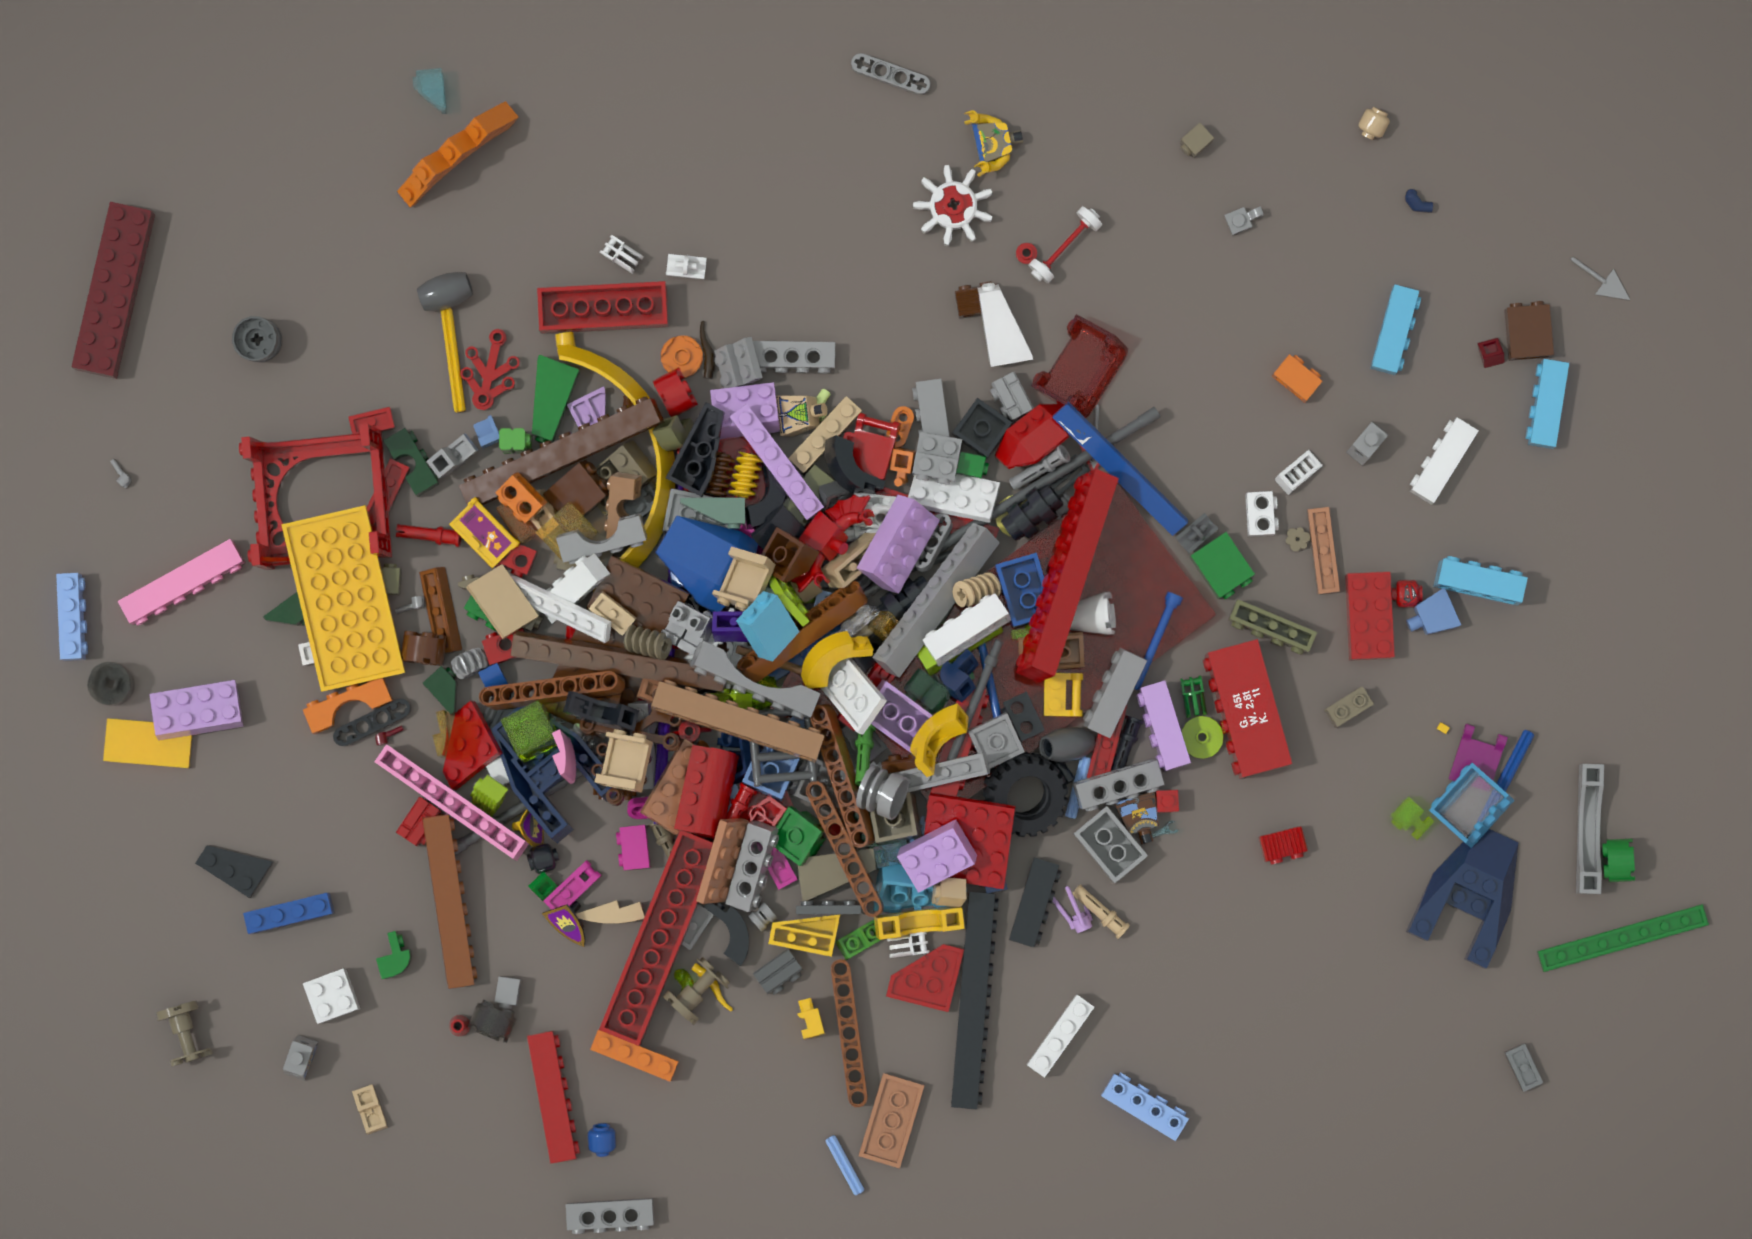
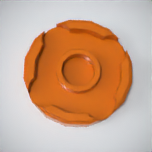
(682, 353)

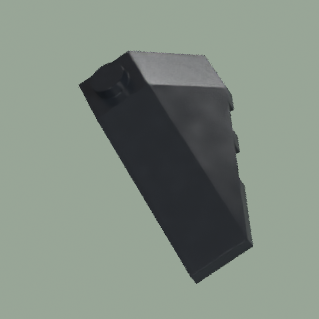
(697, 457)

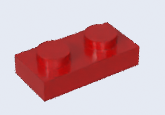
(378, 418)

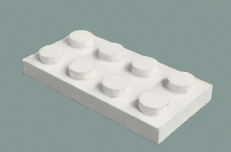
(964, 498)
(854, 694)

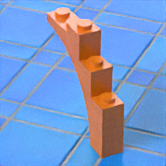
(455, 150)

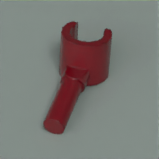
(381, 738)

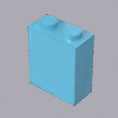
(767, 626)

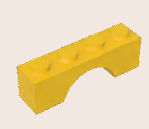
(916, 921)

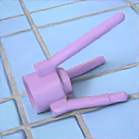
(1080, 921)

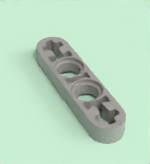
(892, 70)

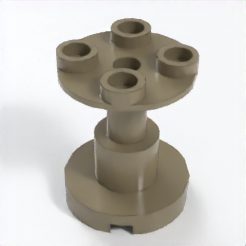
(690, 996)
(182, 1024)

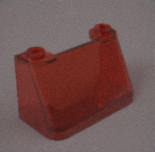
(1082, 367)

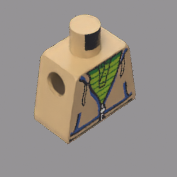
(798, 414)

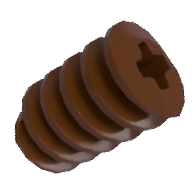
(720, 475)

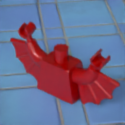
(829, 536)

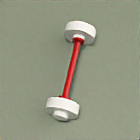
(1088, 218)

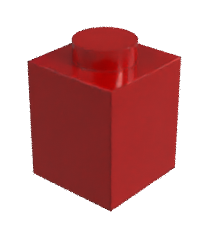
(1167, 801)

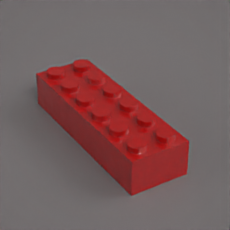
(602, 307)

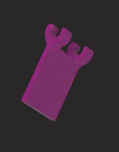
(1481, 754)

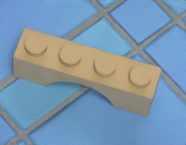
(834, 424)

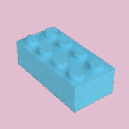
(1480, 581)

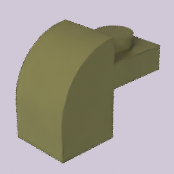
(673, 432)

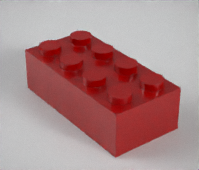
(1369, 616)

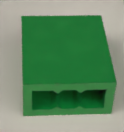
(1222, 566)

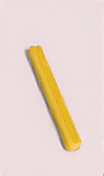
(453, 360)

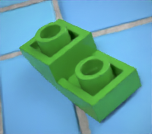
(858, 940)

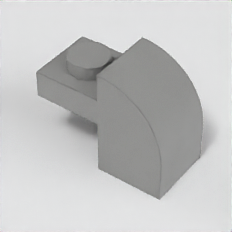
(453, 456)

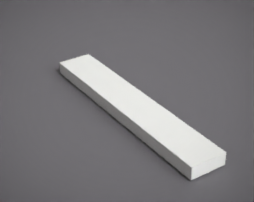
(564, 610)

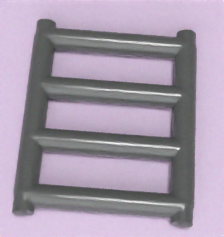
(757, 757)

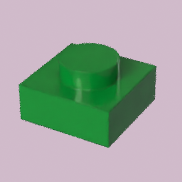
(543, 886)

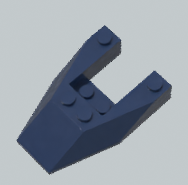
(540, 774)
(1477, 883)

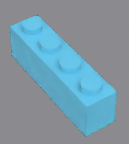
(1394, 330)
(1548, 403)

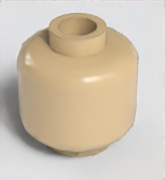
(1374, 123)

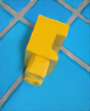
(812, 1019)

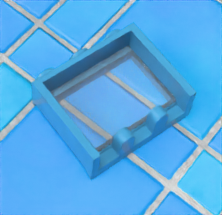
(1471, 804)

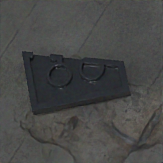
(234, 869)

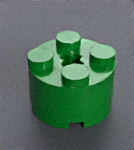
(1619, 860)

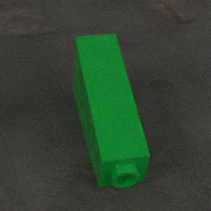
(552, 394)

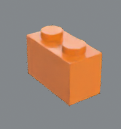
(1297, 377)

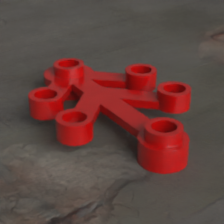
(489, 372)

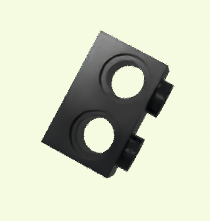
(1029, 714)

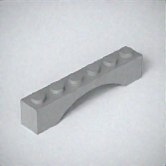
(714, 662)
(1588, 829)

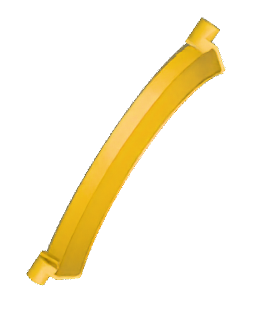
(664, 459)

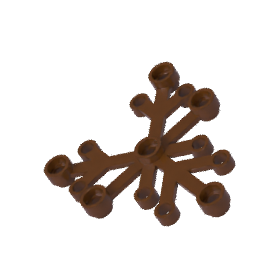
(655, 716)

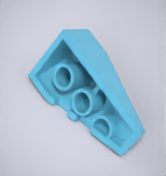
(899, 892)

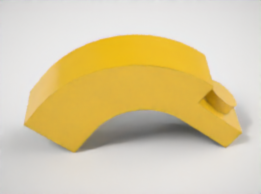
(830, 652)
(934, 733)

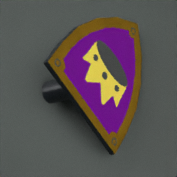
(567, 923)

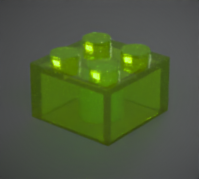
(530, 731)

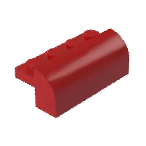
(706, 790)

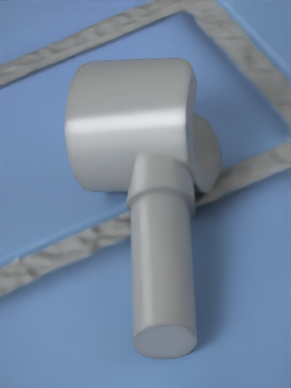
(124, 480)
(417, 603)

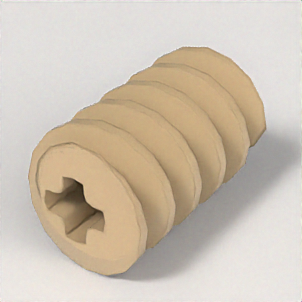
(972, 590)

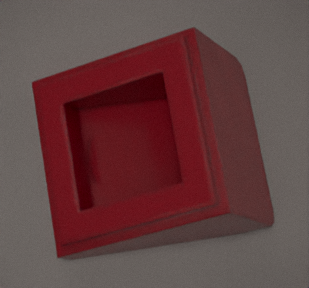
(1491, 352)

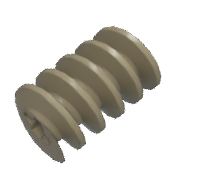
(647, 642)

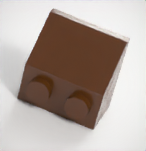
(789, 554)

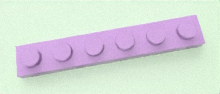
(776, 461)

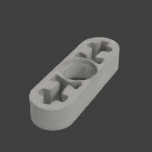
(944, 531)

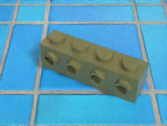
(1272, 626)

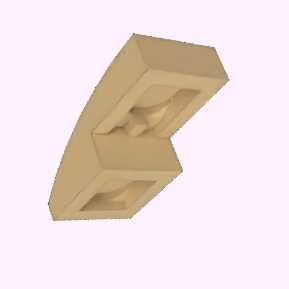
(369, 1109)

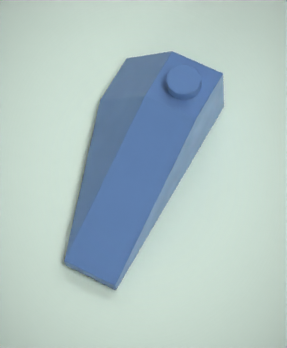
(774, 789)

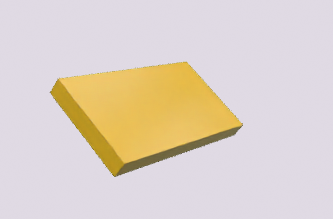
(136, 744)

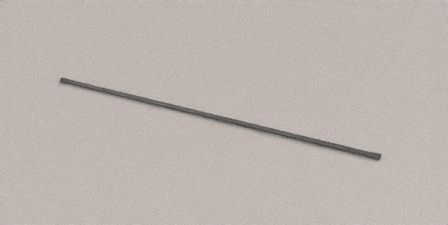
(1141, 421)

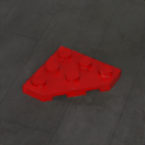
(469, 746)
(929, 979)

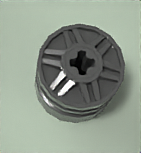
(248, 330)

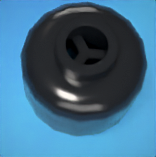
(542, 858)

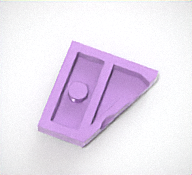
(589, 407)

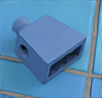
(1434, 614)

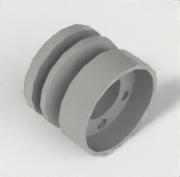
(882, 792)

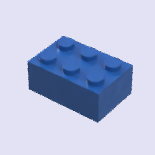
(1021, 586)

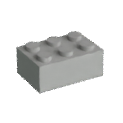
(1110, 844)

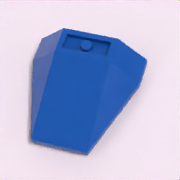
(700, 557)

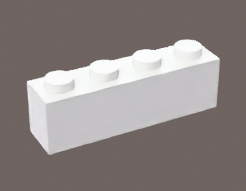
(1443, 461)
(579, 580)
(966, 629)
(1060, 1035)

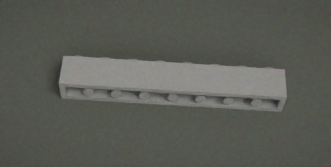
(935, 600)

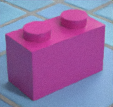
(634, 847)

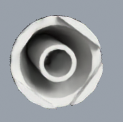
(1095, 615)

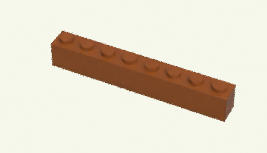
(448, 901)

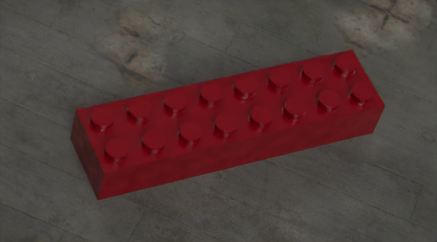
(113, 290)

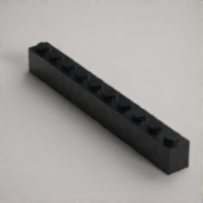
(973, 1000)

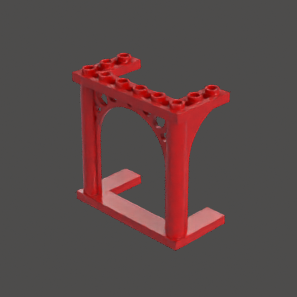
(265, 552)

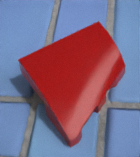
(767, 811)

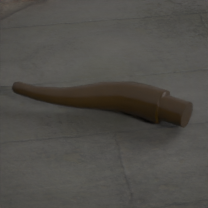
(709, 363)

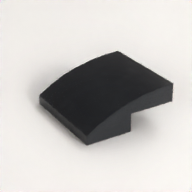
(778, 518)

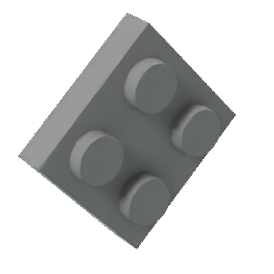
(996, 739)

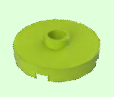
(1213, 734)

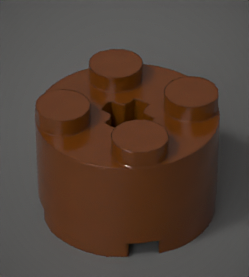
(423, 648)

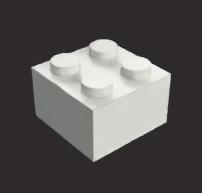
(331, 996)

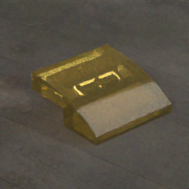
(564, 521)
(442, 739)

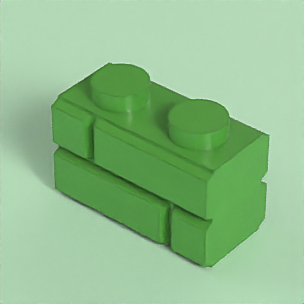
(514, 440)

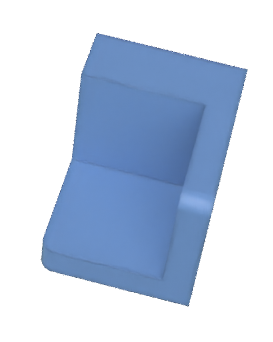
(487, 432)

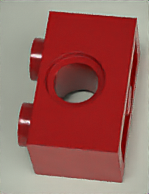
(493, 650)

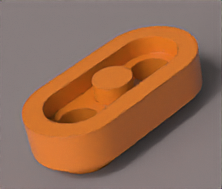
(905, 426)

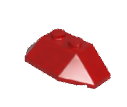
(1031, 437)

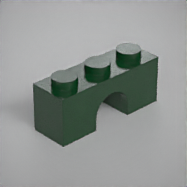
(402, 445)

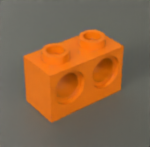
(525, 493)

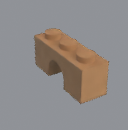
(620, 487)

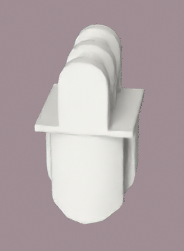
(620, 253)
(922, 942)

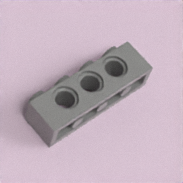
(825, 350)
(1085, 788)
(738, 895)
(643, 1207)

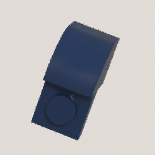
(957, 677)

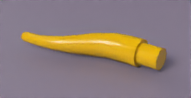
(714, 986)

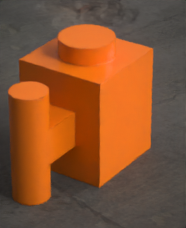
(903, 462)

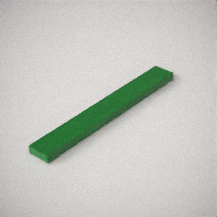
(1622, 938)

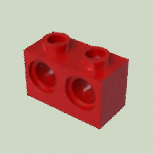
(510, 560)

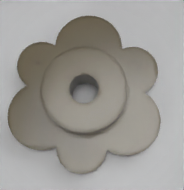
(1303, 538)

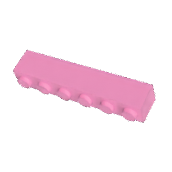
(181, 582)

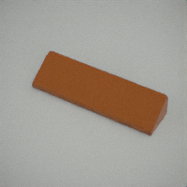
(440, 607)

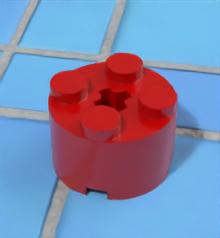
(675, 392)

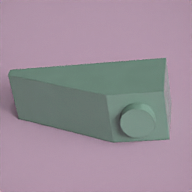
(721, 510)

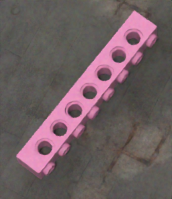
(451, 802)

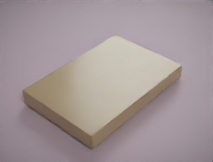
(502, 601)

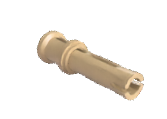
(1107, 917)

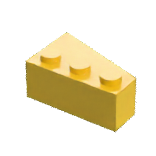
(808, 935)

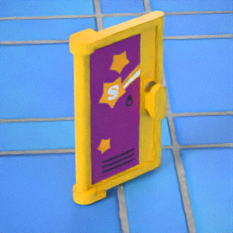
(486, 530)

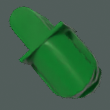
(1191, 682)

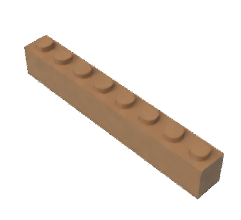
(737, 721)

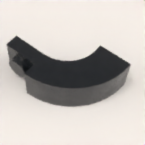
(845, 470)
(773, 497)
(600, 712)
(739, 935)

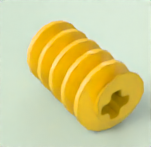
(745, 475)

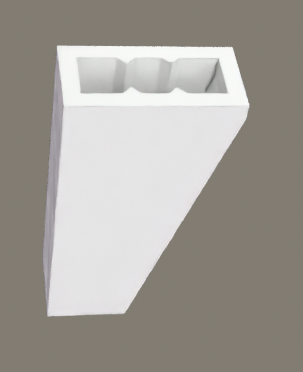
(1001, 330)

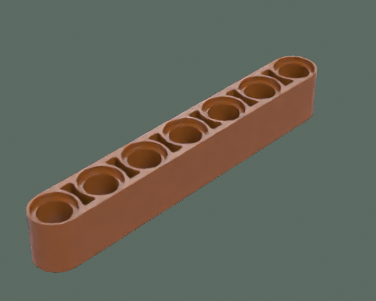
(821, 618)
(542, 688)
(841, 786)
(837, 841)
(849, 1043)

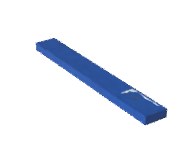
(1117, 465)

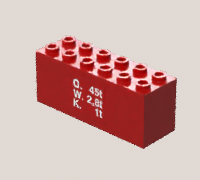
(1247, 709)

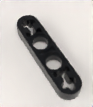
(373, 725)

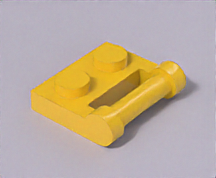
(1056, 695)

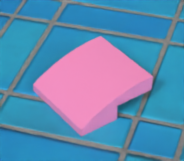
(565, 759)

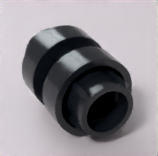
(1039, 507)
(901, 602)

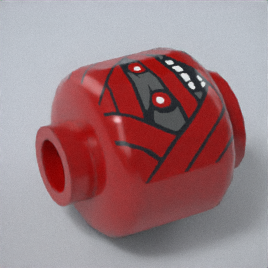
(1407, 593)

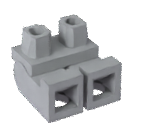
(688, 627)

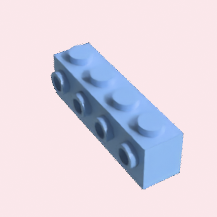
(71, 616)
(1145, 1107)

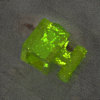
(1408, 814)

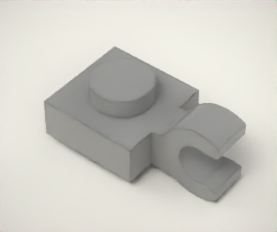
(1240, 220)

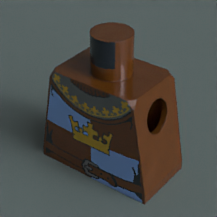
(1139, 815)

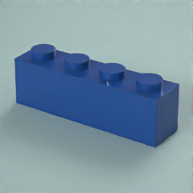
(288, 913)

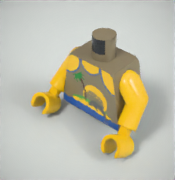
(992, 141)

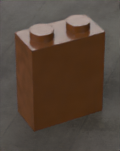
(1529, 331)
(579, 486)

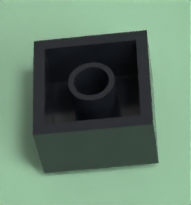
(982, 428)

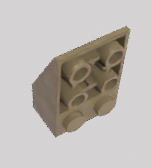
(629, 460)

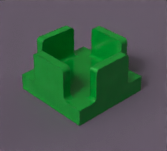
(799, 835)

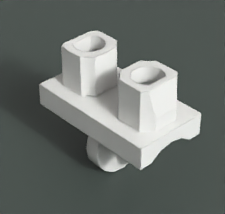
(686, 266)

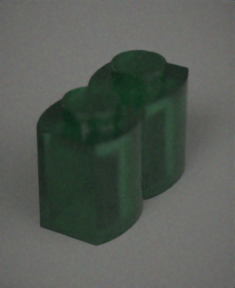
(927, 691)

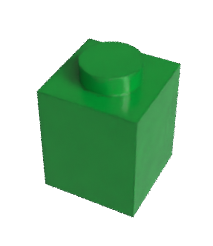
(972, 465)

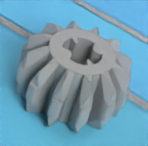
(469, 663)

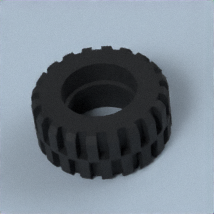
(1053, 796)

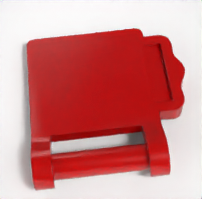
(871, 450)

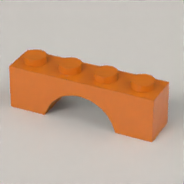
(322, 715)
(634, 1055)

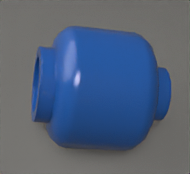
(601, 1139)

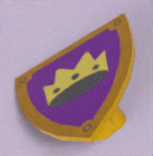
(530, 829)

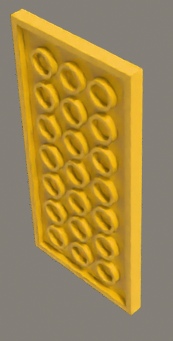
(343, 598)

